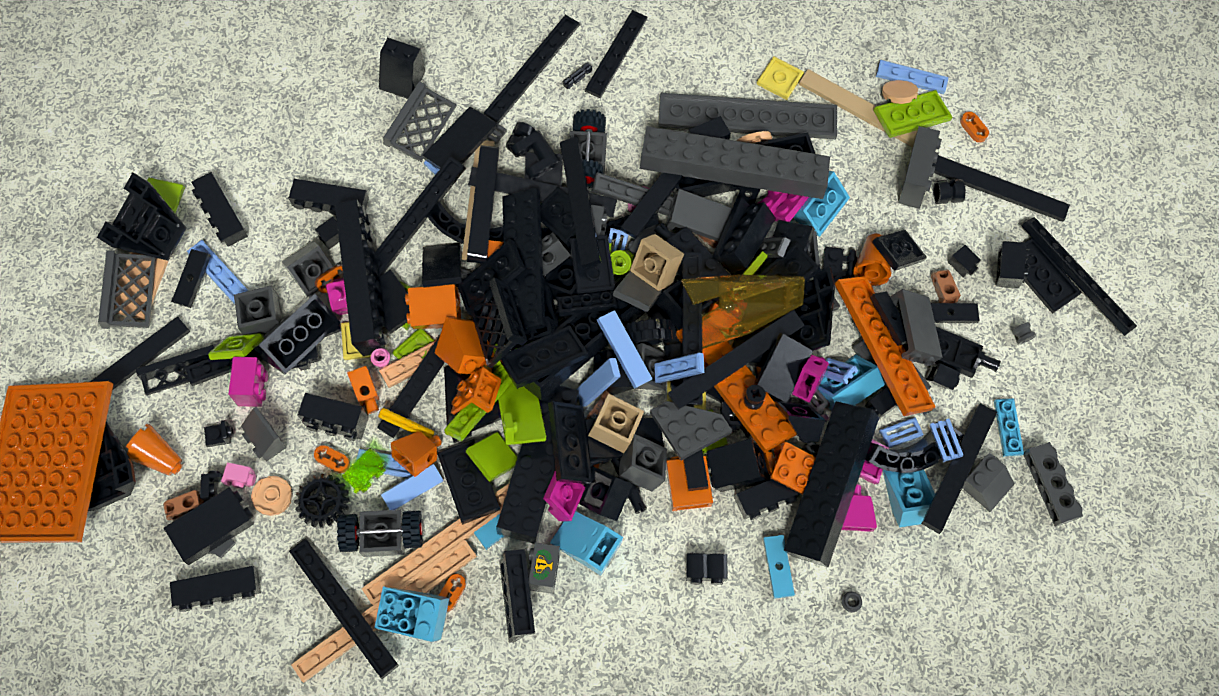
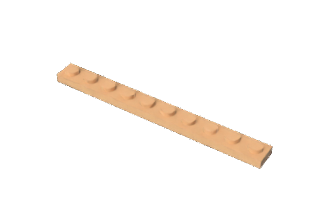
(429, 552)
(423, 582)

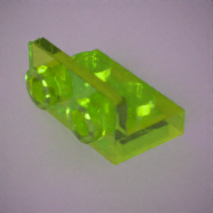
(365, 470)

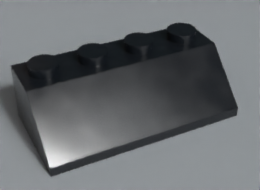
(296, 334)

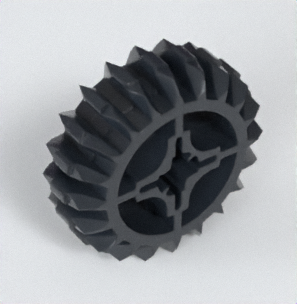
(305, 499)

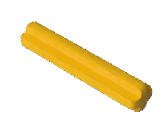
(404, 423)

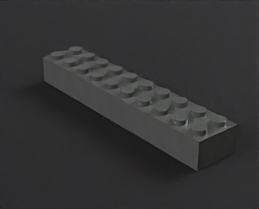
(735, 162)

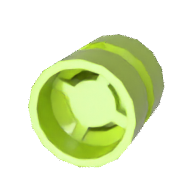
(621, 261)

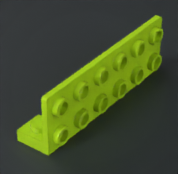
(520, 415)

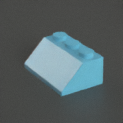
(821, 212)
(863, 383)

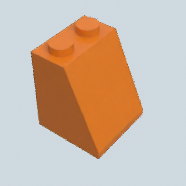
(432, 305)
(461, 346)

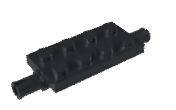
(687, 242)
(962, 354)

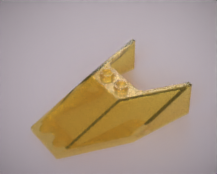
(744, 303)

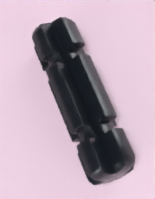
(577, 75)

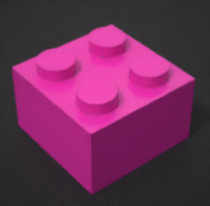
(247, 382)

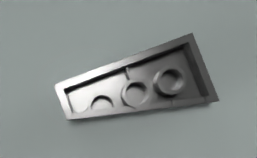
(920, 167)

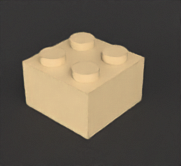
(656, 262)
(616, 423)

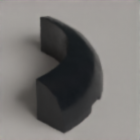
(455, 230)
(912, 458)

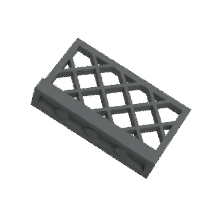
(408, 111)
(110, 292)

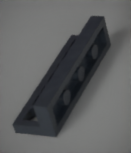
(169, 366)

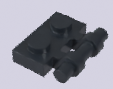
(834, 258)

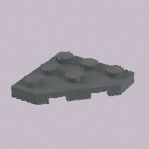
(689, 427)

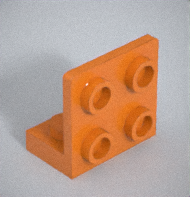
(479, 389)
(792, 467)

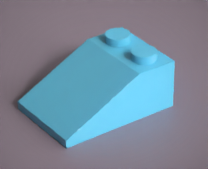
(908, 496)

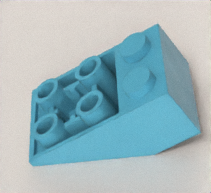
(588, 542)
(412, 613)

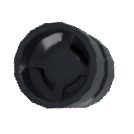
(519, 132)
(949, 191)

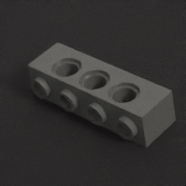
(556, 254)
(1042, 476)

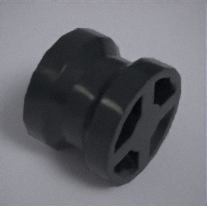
(754, 402)

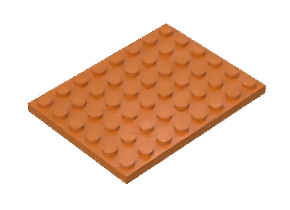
(49, 459)

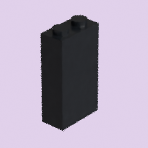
(209, 525)

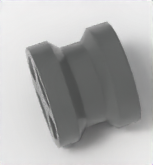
(1024, 333)

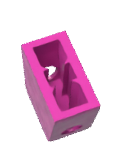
(337, 296)
(814, 370)
(860, 513)

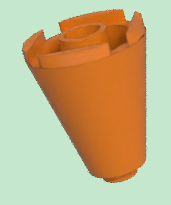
(872, 263)
(153, 451)

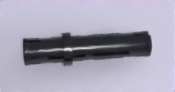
(634, 495)

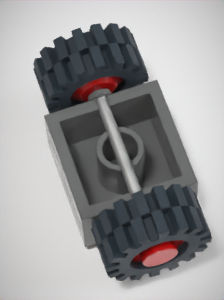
(590, 130)
(380, 532)

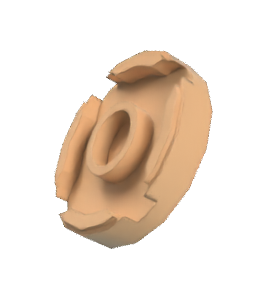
(900, 91)
(756, 137)
(271, 495)

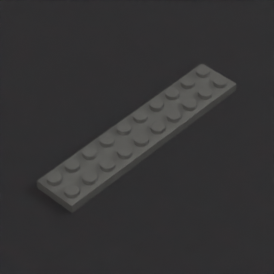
(749, 115)

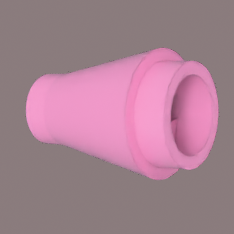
(380, 358)

